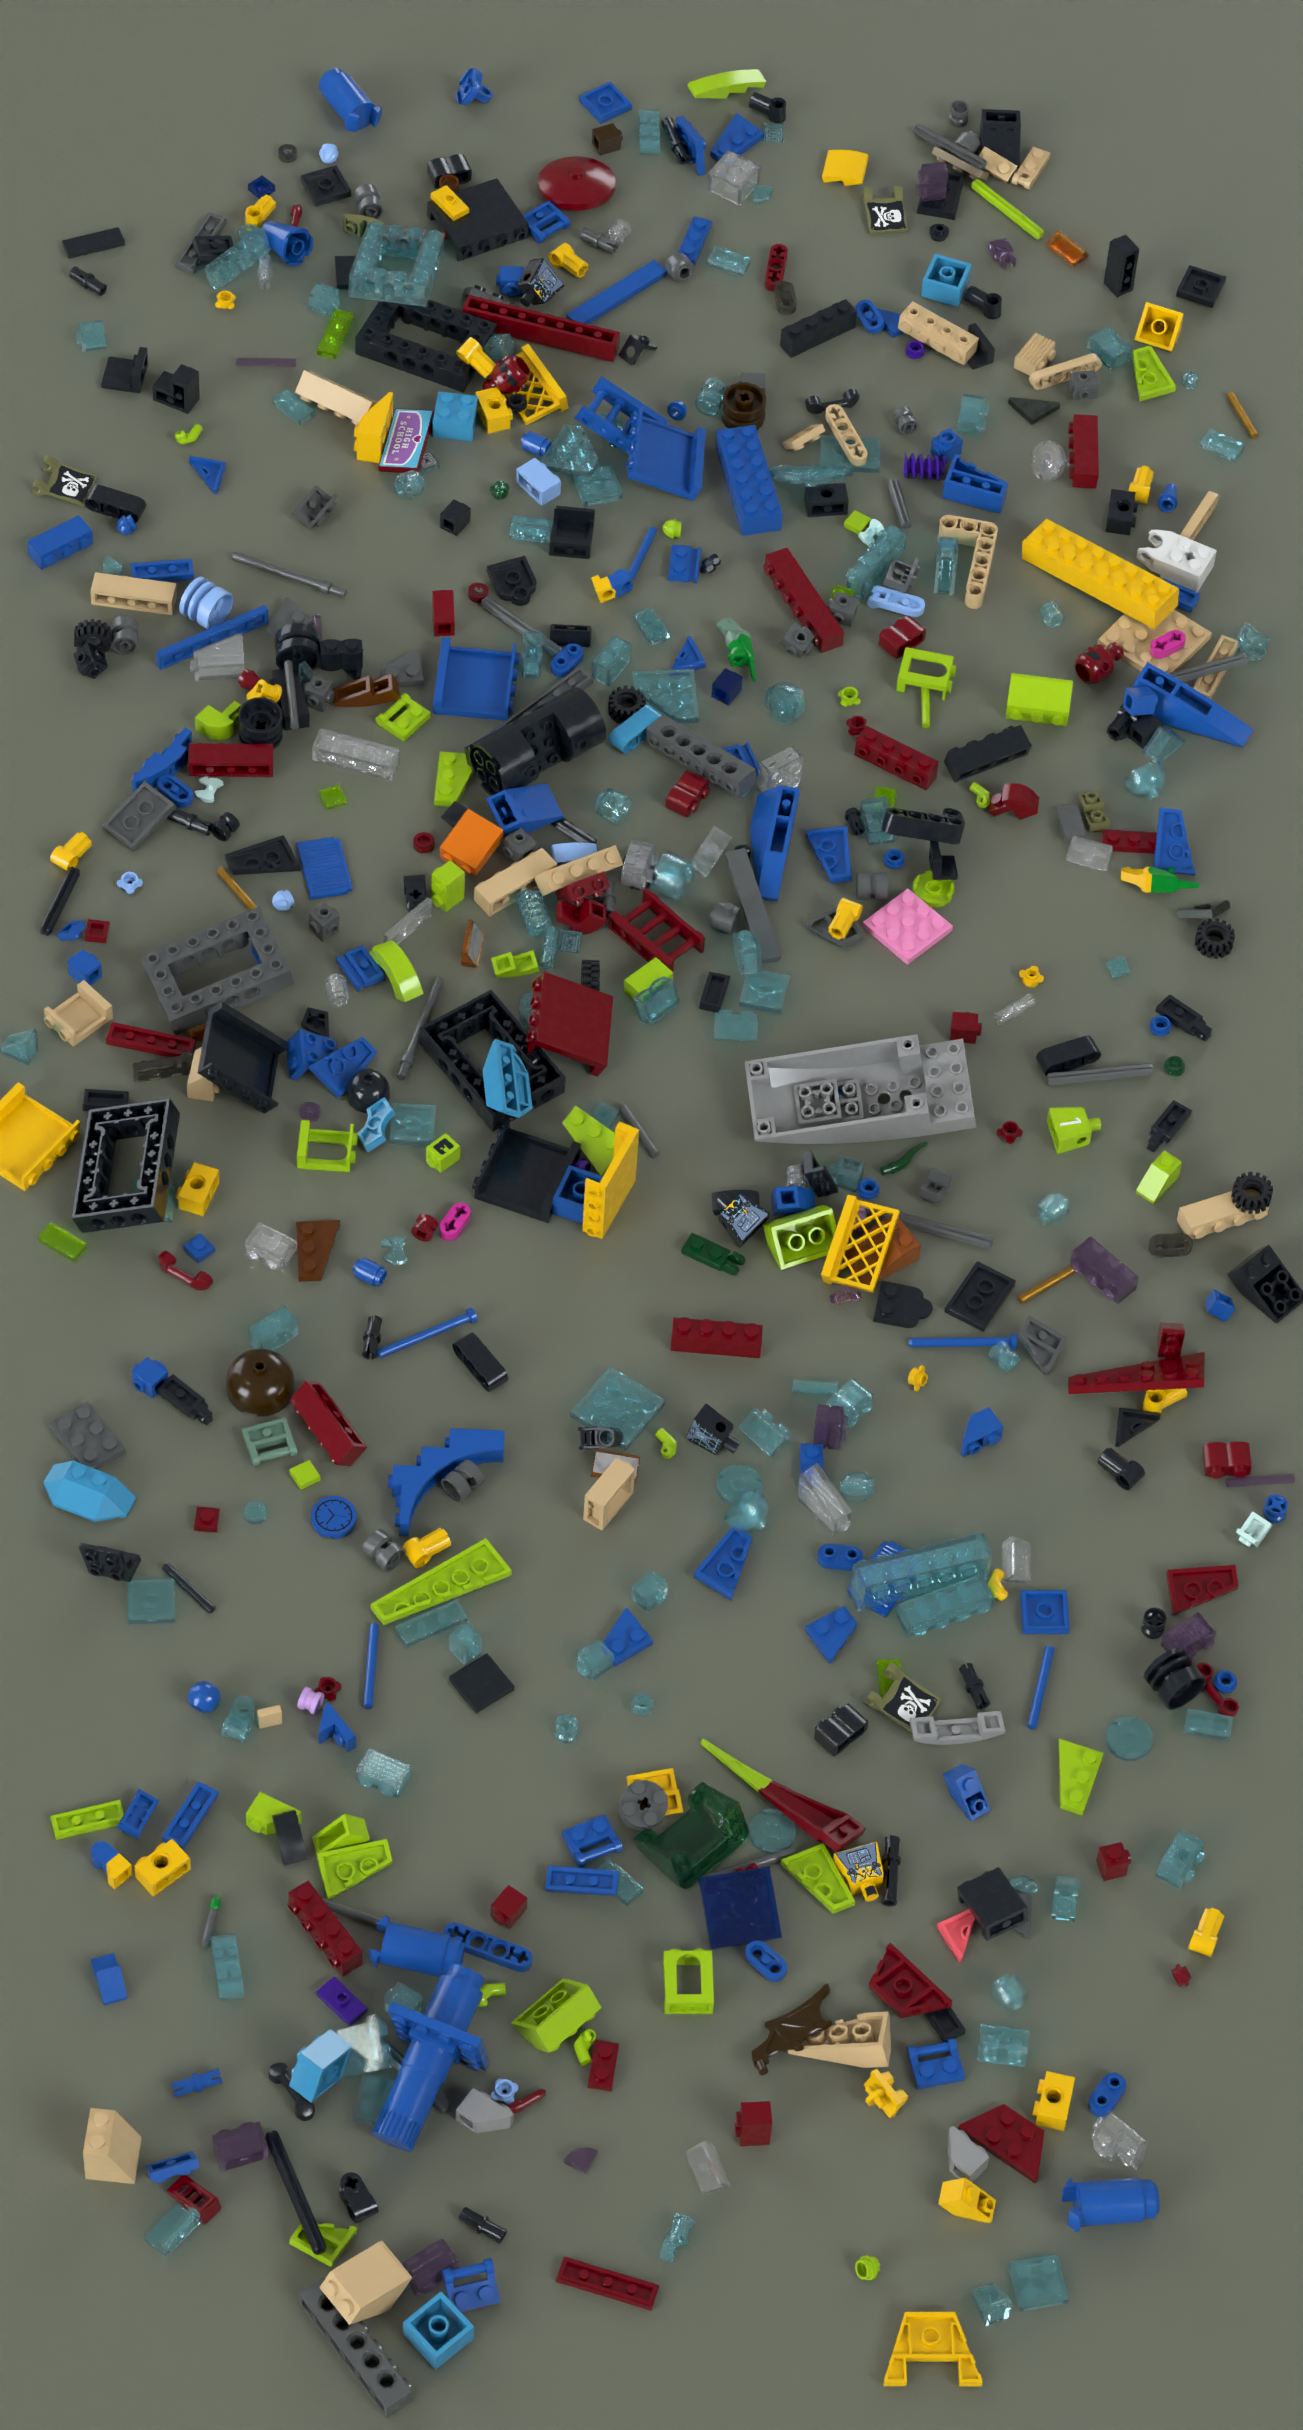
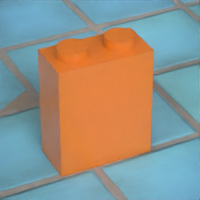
(471, 843)

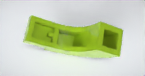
(398, 969)

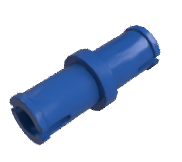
(196, 2082)

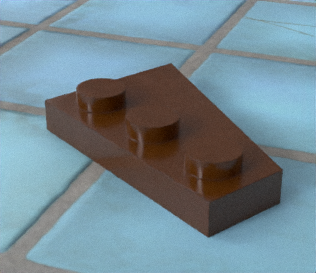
(314, 1247)

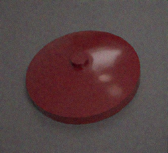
(576, 183)

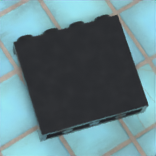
(489, 225)
(240, 1056)
(524, 1173)

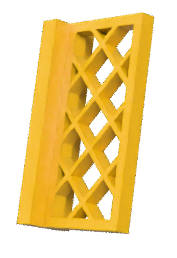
(544, 381)
(841, 1239)

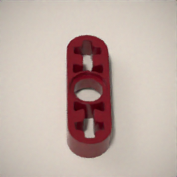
(772, 261)

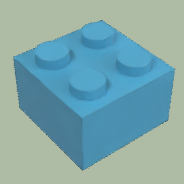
(946, 280)
(455, 416)
(320, 2065)
(438, 2330)

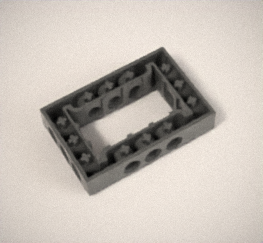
(213, 942)

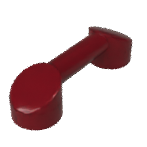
(201, 1281)
(1226, 1706)

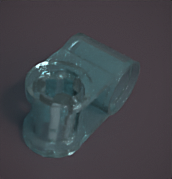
(238, 1723)

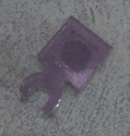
(1002, 251)

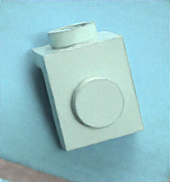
(1253, 1530)

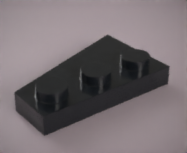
(264, 857)

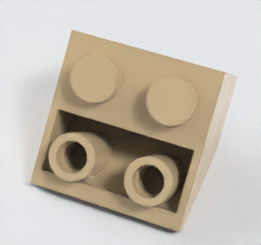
(197, 1085)

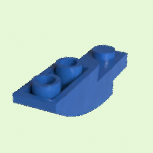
(170, 761)

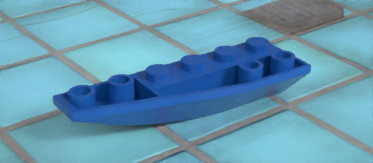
(1190, 710)
(771, 837)

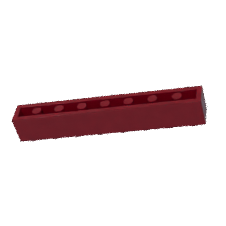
(546, 328)

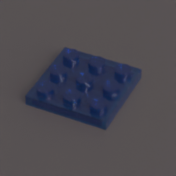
(740, 1908)

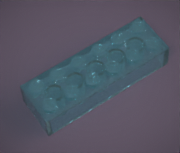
(919, 1571)

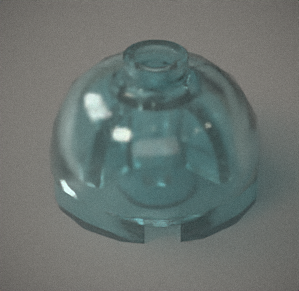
(785, 702)
(1146, 780)
(749, 1512)

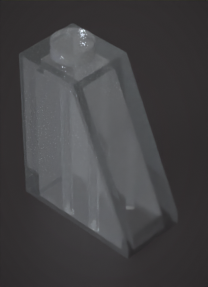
(219, 660)
(823, 1500)

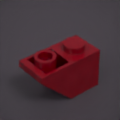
(443, 613)
(1170, 1340)

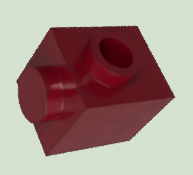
(965, 1027)
(1113, 1861)
(508, 1907)

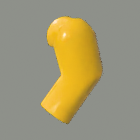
(995, 1585)

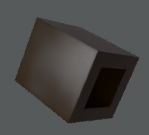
(606, 139)

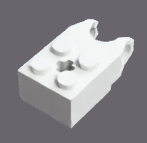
(1178, 559)

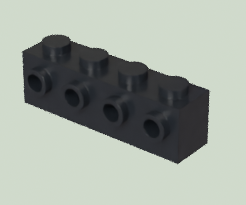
(818, 328)
(987, 753)

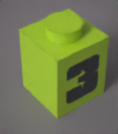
(442, 1153)

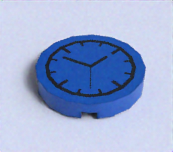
(333, 1517)

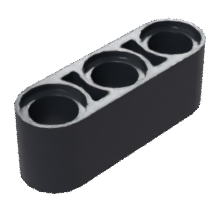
(114, 503)
(1068, 1055)
(480, 1362)

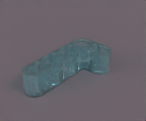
(250, 248)

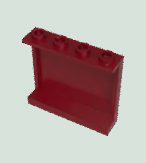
(570, 1021)

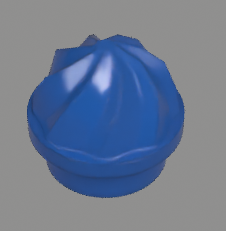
(126, 525)

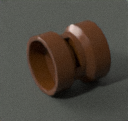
(449, 180)

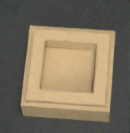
(269, 1716)

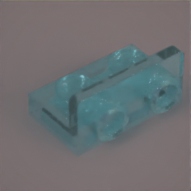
(531, 529)
(735, 1026)
(764, 1432)
(1003, 2045)

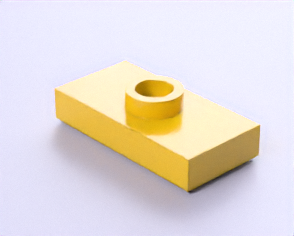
(450, 203)

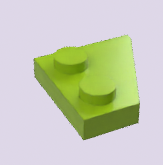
(335, 2239)

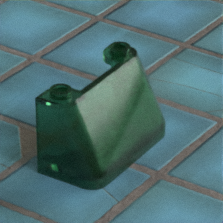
(698, 1838)

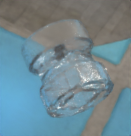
(619, 231)
(796, 1177)

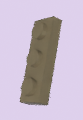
(959, 165)

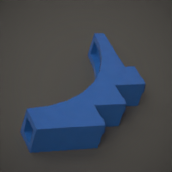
(412, 1482)

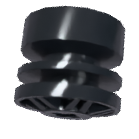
(260, 722)
(1174, 1678)

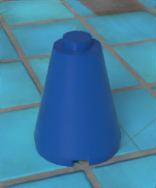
(289, 241)

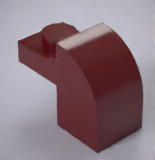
(1014, 798)
(585, 918)

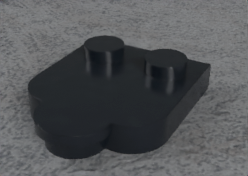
(513, 580)
(901, 1305)

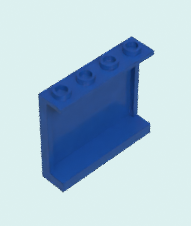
(665, 456)
(475, 682)

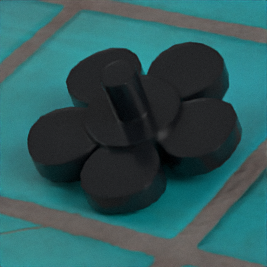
(709, 564)

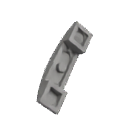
(957, 1731)

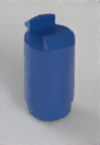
(349, 100)
(416, 1949)
(1110, 2202)

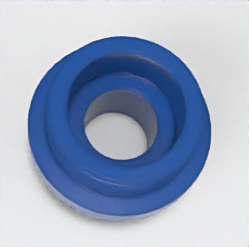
(676, 406)
(894, 859)
(1160, 1021)
(868, 1184)
(1228, 1677)

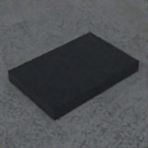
(946, 207)
(980, 1296)

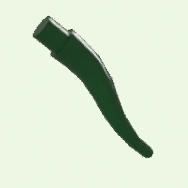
(899, 1164)

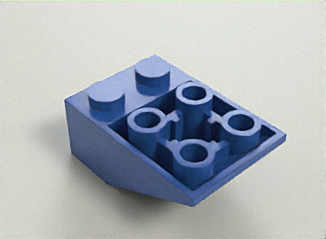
(524, 808)

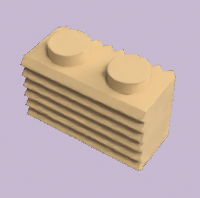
(1035, 354)

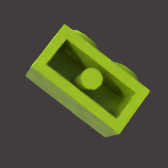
(447, 886)

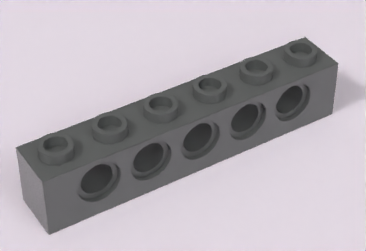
(701, 756)
(386, 2398)

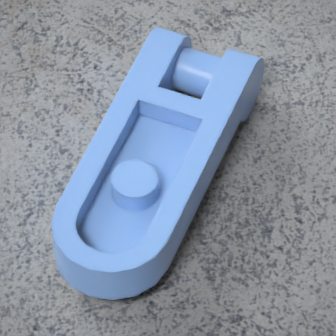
(896, 601)

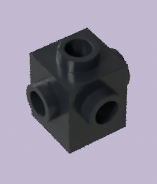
(90, 660)

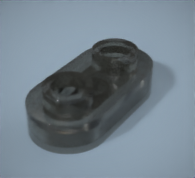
(785, 297)
(1169, 1245)

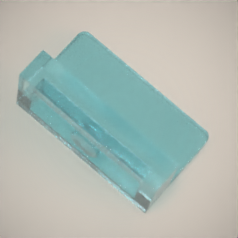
(173, 2229)

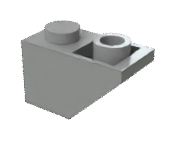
(483, 2114)
(964, 2156)

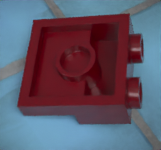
(579, 890)

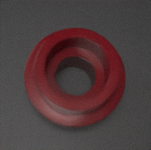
(1181, 1975)

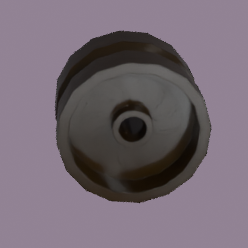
(743, 405)

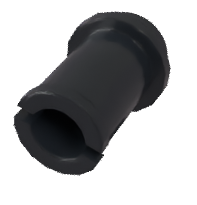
(853, 817)

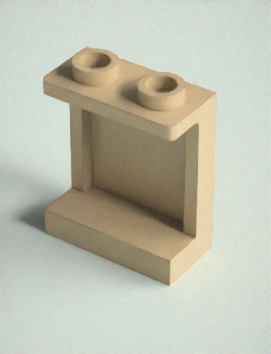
(79, 1014)

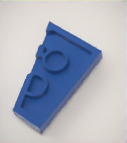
(1172, 843)
(832, 851)
(725, 1563)

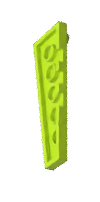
(456, 1576)

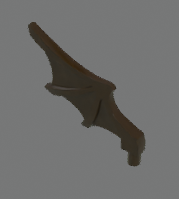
(791, 2030)

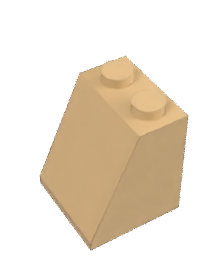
(110, 2148)
(366, 2284)

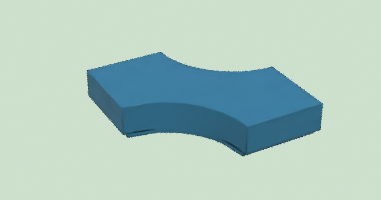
(374, 1130)

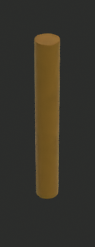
(1242, 415)
(236, 888)
(1045, 1284)

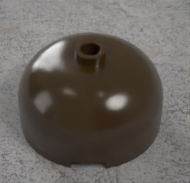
(260, 1382)

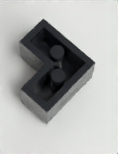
(178, 389)

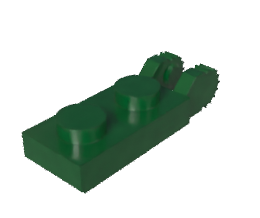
(712, 1254)

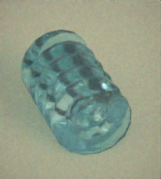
(533, 912)

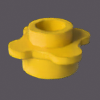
(225, 300)
(1031, 977)
(917, 1377)

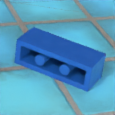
(60, 542)

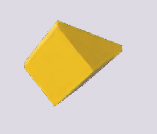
(1159, 326)

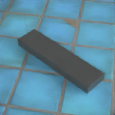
(211, 226)

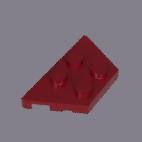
(905, 1986)
(1008, 2138)

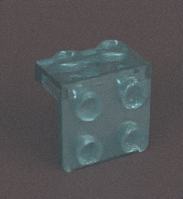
(369, 2047)

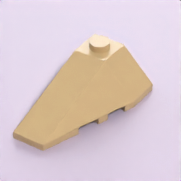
(857, 2042)

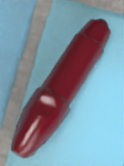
(296, 214)
(519, 2104)

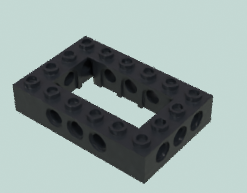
(447, 370)
(487, 1012)
(104, 1126)

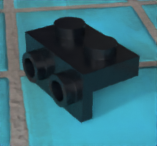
(818, 1175)

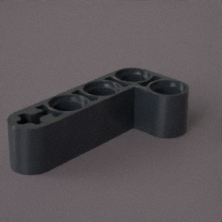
(925, 826)

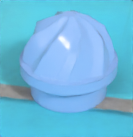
(328, 153)
(283, 900)

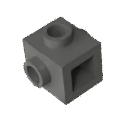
(1083, 385)
(843, 608)
(798, 640)
(318, 693)
(518, 845)
(324, 921)

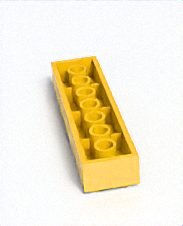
(1100, 573)

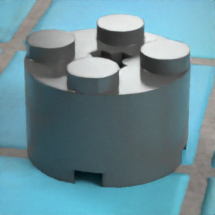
(635, 1794)

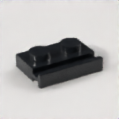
(211, 247)

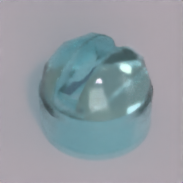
(1192, 382)

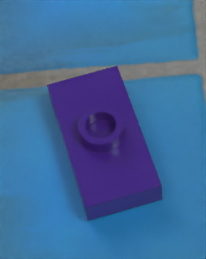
(341, 2001)

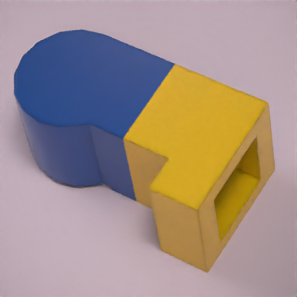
(612, 585)
(112, 1863)

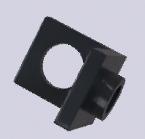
(639, 343)

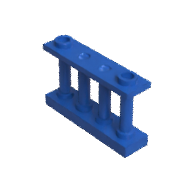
(621, 402)

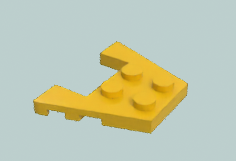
(931, 2339)

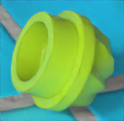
(672, 528)
(867, 2267)

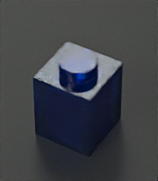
(727, 686)

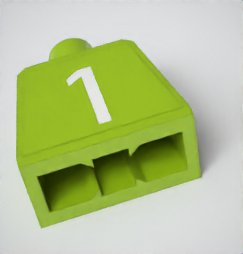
(1071, 1128)

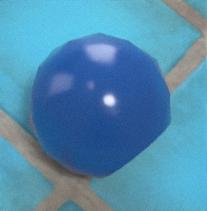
(204, 1696)

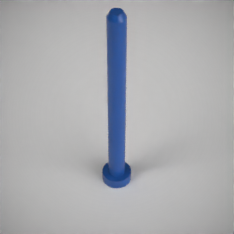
(470, 1315)
(962, 1342)

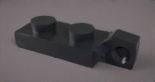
(1184, 1017)
(1168, 1125)
(185, 1399)

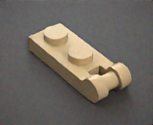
(1031, 168)

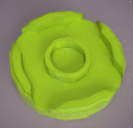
(933, 892)

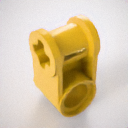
(266, 690)

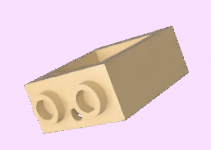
(609, 1493)

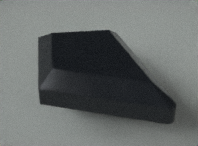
(316, 1022)

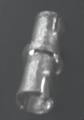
(264, 272)
(1014, 1009)

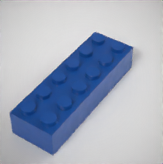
(748, 480)

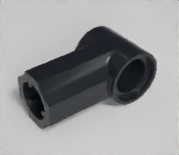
(774, 107)
(989, 303)
(1121, 724)
(1125, 1472)

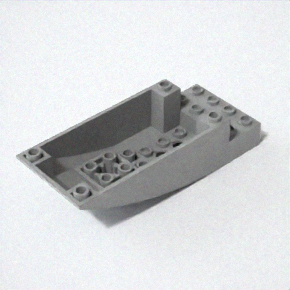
(800, 1101)

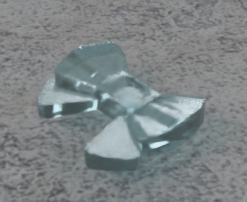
(398, 1255)

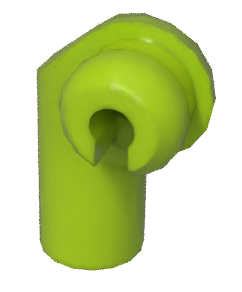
(190, 437)
(983, 795)
(669, 1443)
(491, 1990)
(582, 2046)

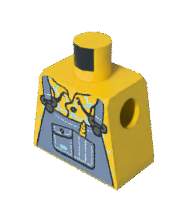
(861, 1870)

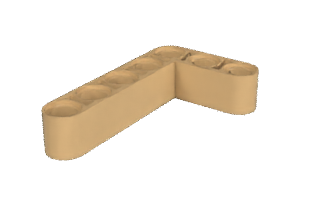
(981, 536)

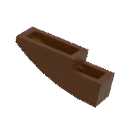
(367, 692)

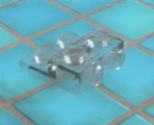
(1116, 2138)

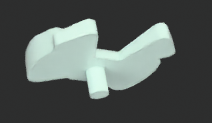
(874, 529)
(208, 794)

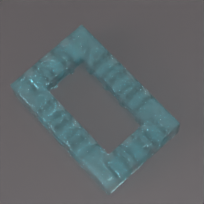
(367, 271)

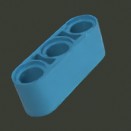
(633, 730)

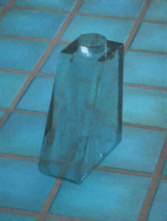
(945, 565)

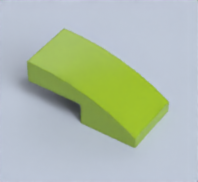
(514, 966)

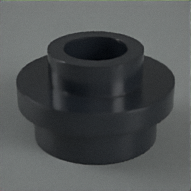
(939, 232)
(517, 399)

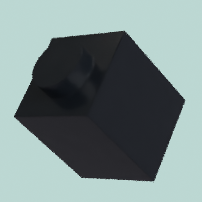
(455, 517)
(1143, 729)

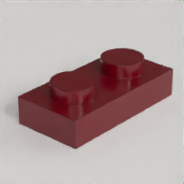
(603, 2065)

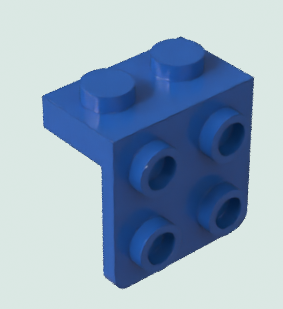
(306, 1049)

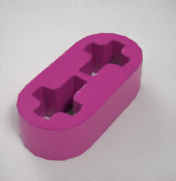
(1169, 646)
(451, 1219)

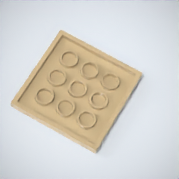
(1137, 639)

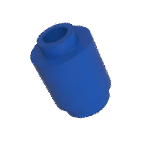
(535, 443)
(369, 1271)

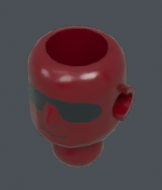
(509, 375)
(1098, 662)

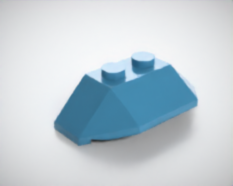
(506, 1081)
(88, 1492)

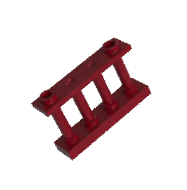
(650, 949)

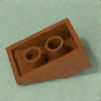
(902, 1251)

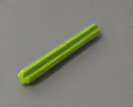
(1006, 208)

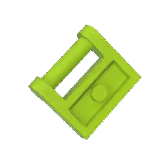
(408, 721)

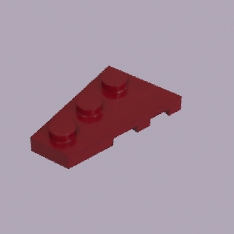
(1199, 1585)

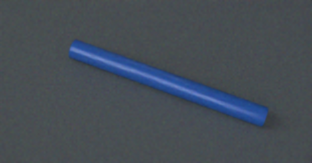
(642, 552)
(371, 1666)
(1040, 1688)

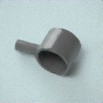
(725, 917)

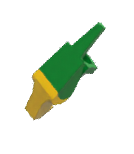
(1155, 880)

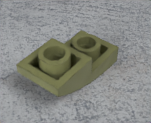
(357, 224)
(1093, 811)

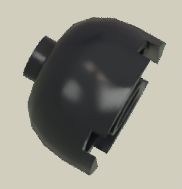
(366, 1089)

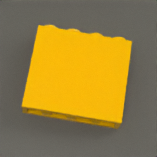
(31, 1137)
(605, 1198)

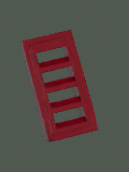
(207, 2207)

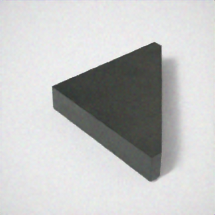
(1033, 409)
(1204, 910)

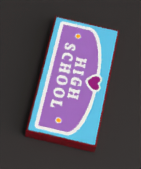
(406, 440)

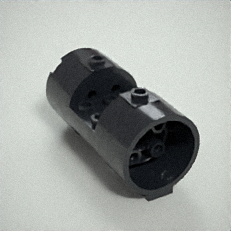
(536, 742)

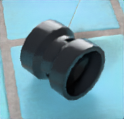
(223, 828)
(1154, 1623)

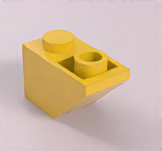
(967, 2200)

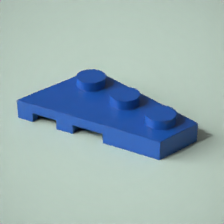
(737, 138)
(694, 143)
(342, 1064)

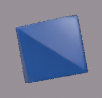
(1219, 1305)

